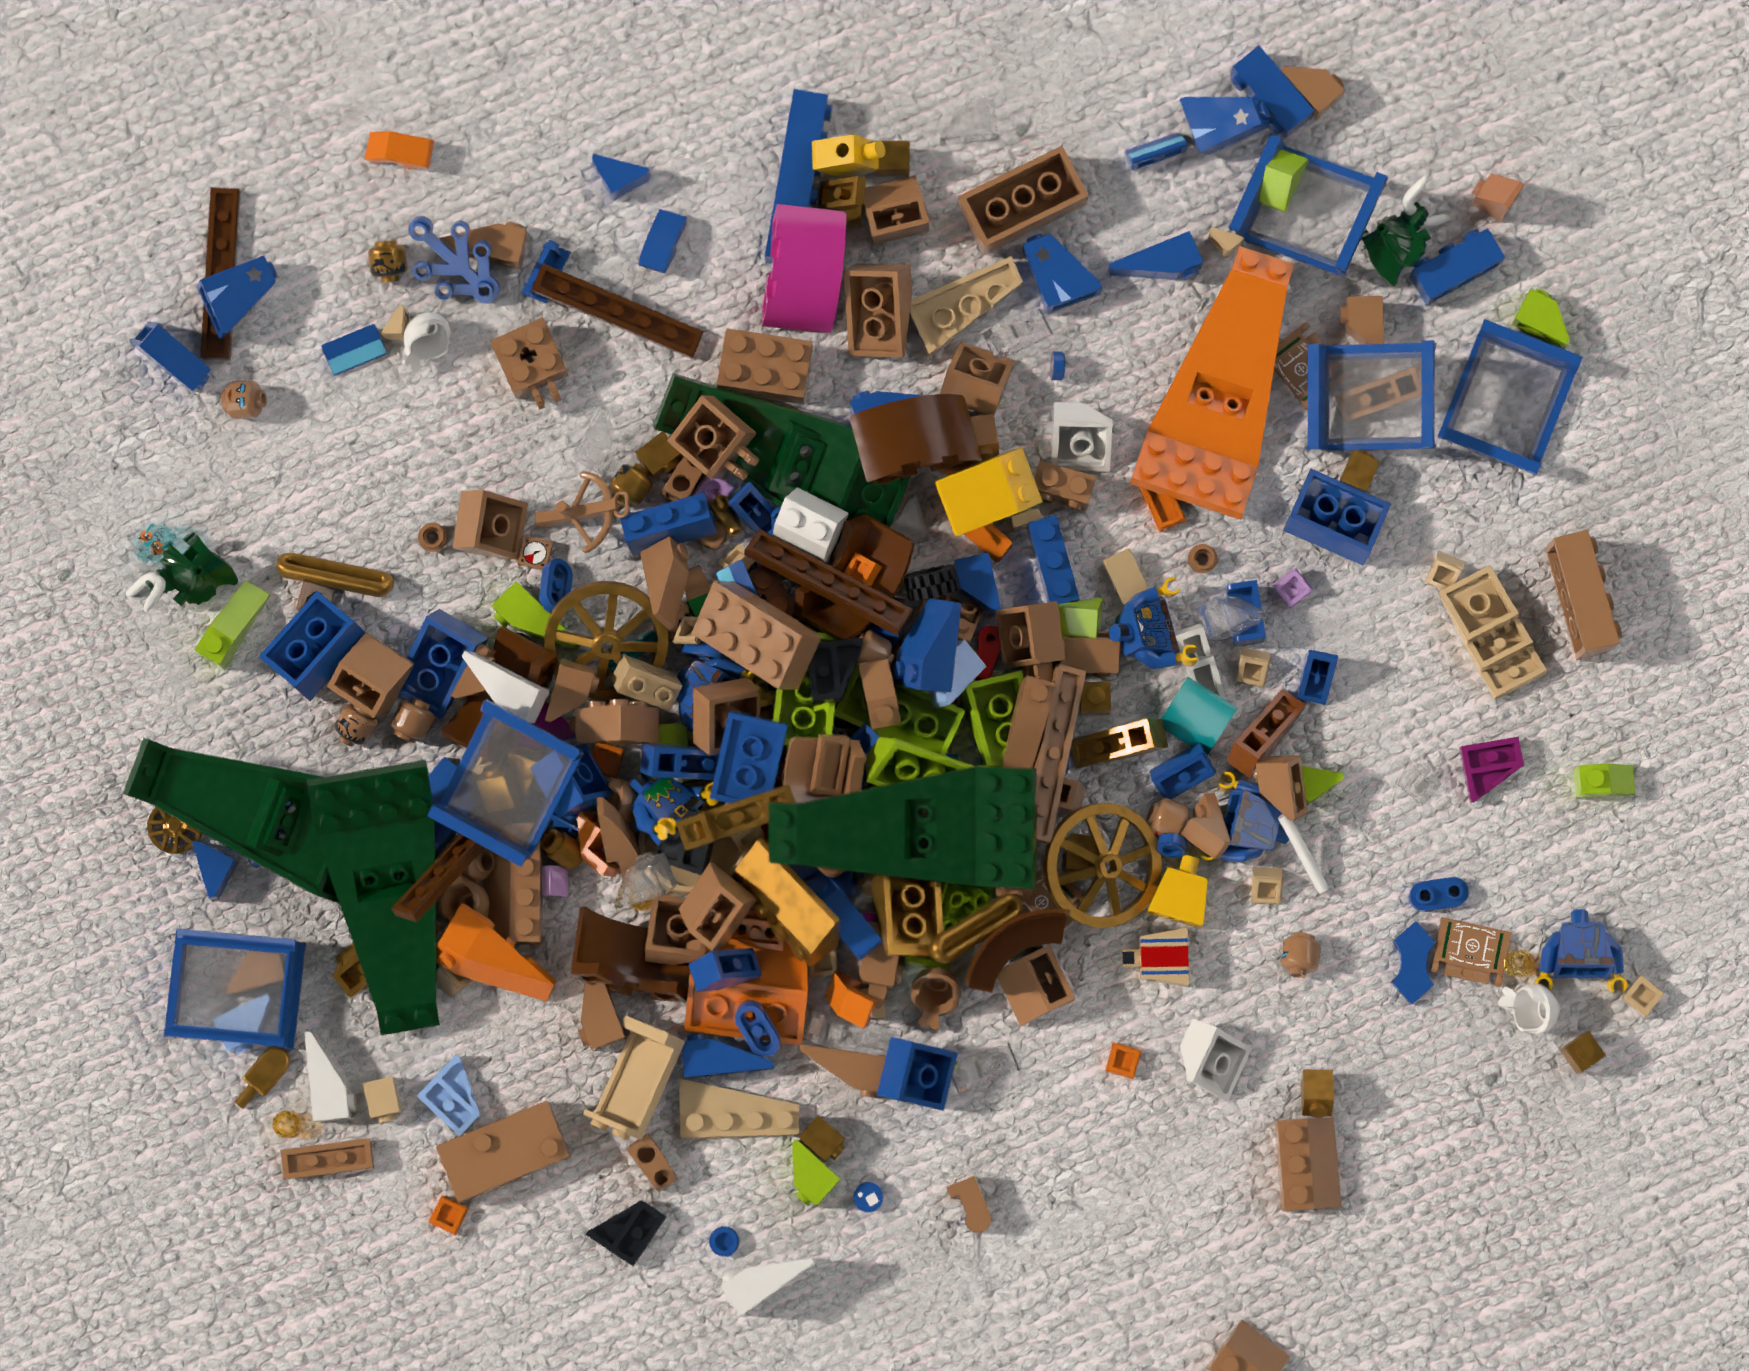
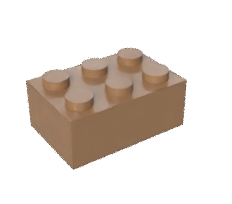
(765, 366)

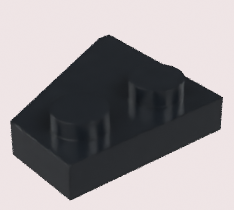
(832, 669)
(691, 860)
(629, 1231)

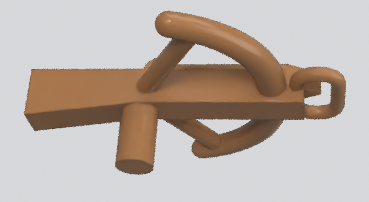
(566, 514)

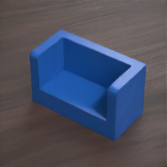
(1248, 592)

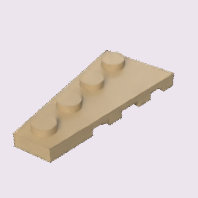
(958, 304)
(724, 1112)

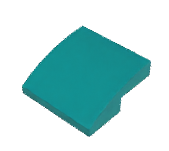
(1197, 715)

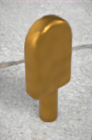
(264, 1074)

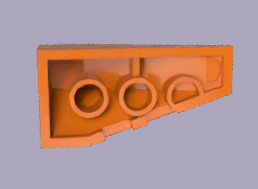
(480, 954)

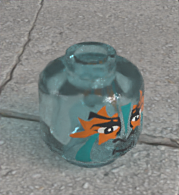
(152, 543)

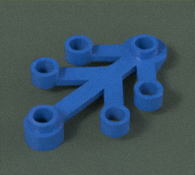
(456, 263)

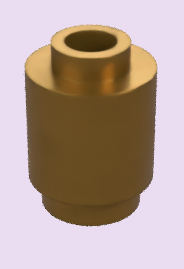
(562, 848)

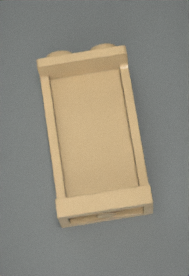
(636, 1080)

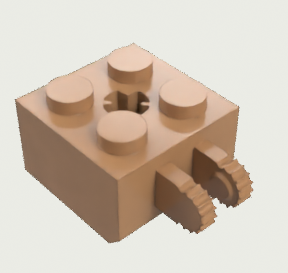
(525, 376)
(730, 439)
(1031, 638)
(713, 705)
(616, 723)
(880, 971)

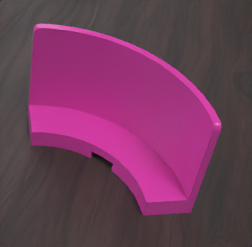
(805, 269)

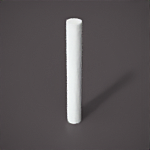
(1304, 854)

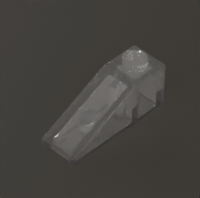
(833, 1031)

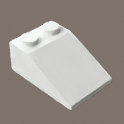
(810, 524)
(755, 1284)

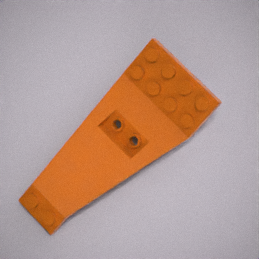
(1203, 446)
(779, 990)

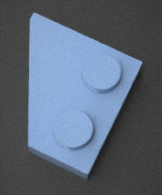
(452, 1097)

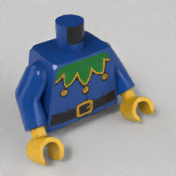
(664, 804)

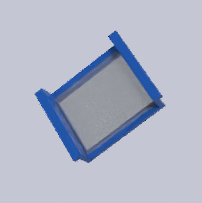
(1322, 218)
(1371, 396)
(1509, 396)
(507, 784)
(235, 988)

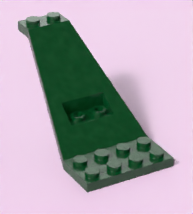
(826, 470)
(238, 807)
(374, 827)
(976, 828)

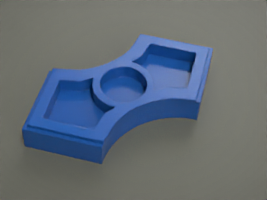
(1412, 976)

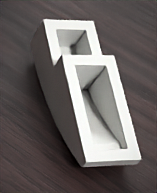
(1205, 670)

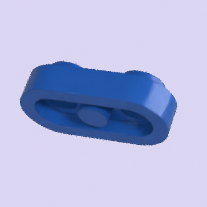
(555, 583)
(702, 652)
(1439, 894)
(756, 1027)

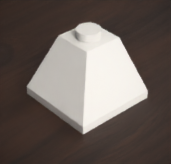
(1081, 437)
(1213, 1058)

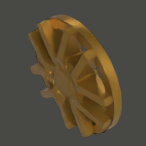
(171, 828)

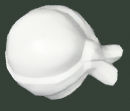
(425, 338)
(1533, 1007)

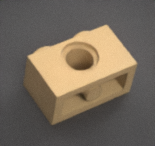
(646, 682)

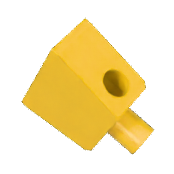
(857, 153)
(1181, 894)

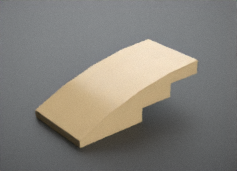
(1492, 632)

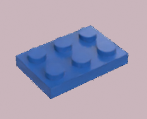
(748, 757)

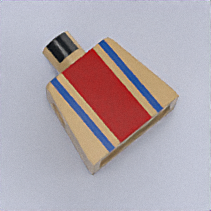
(1161, 957)

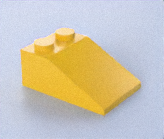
(988, 491)

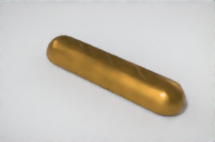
(334, 574)
(974, 928)

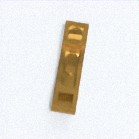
(731, 818)

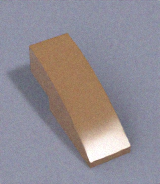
(617, 836)

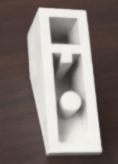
(507, 688)
(328, 1090)

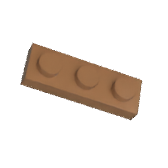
(327, 1159)

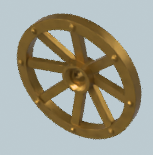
(605, 634)
(1097, 865)

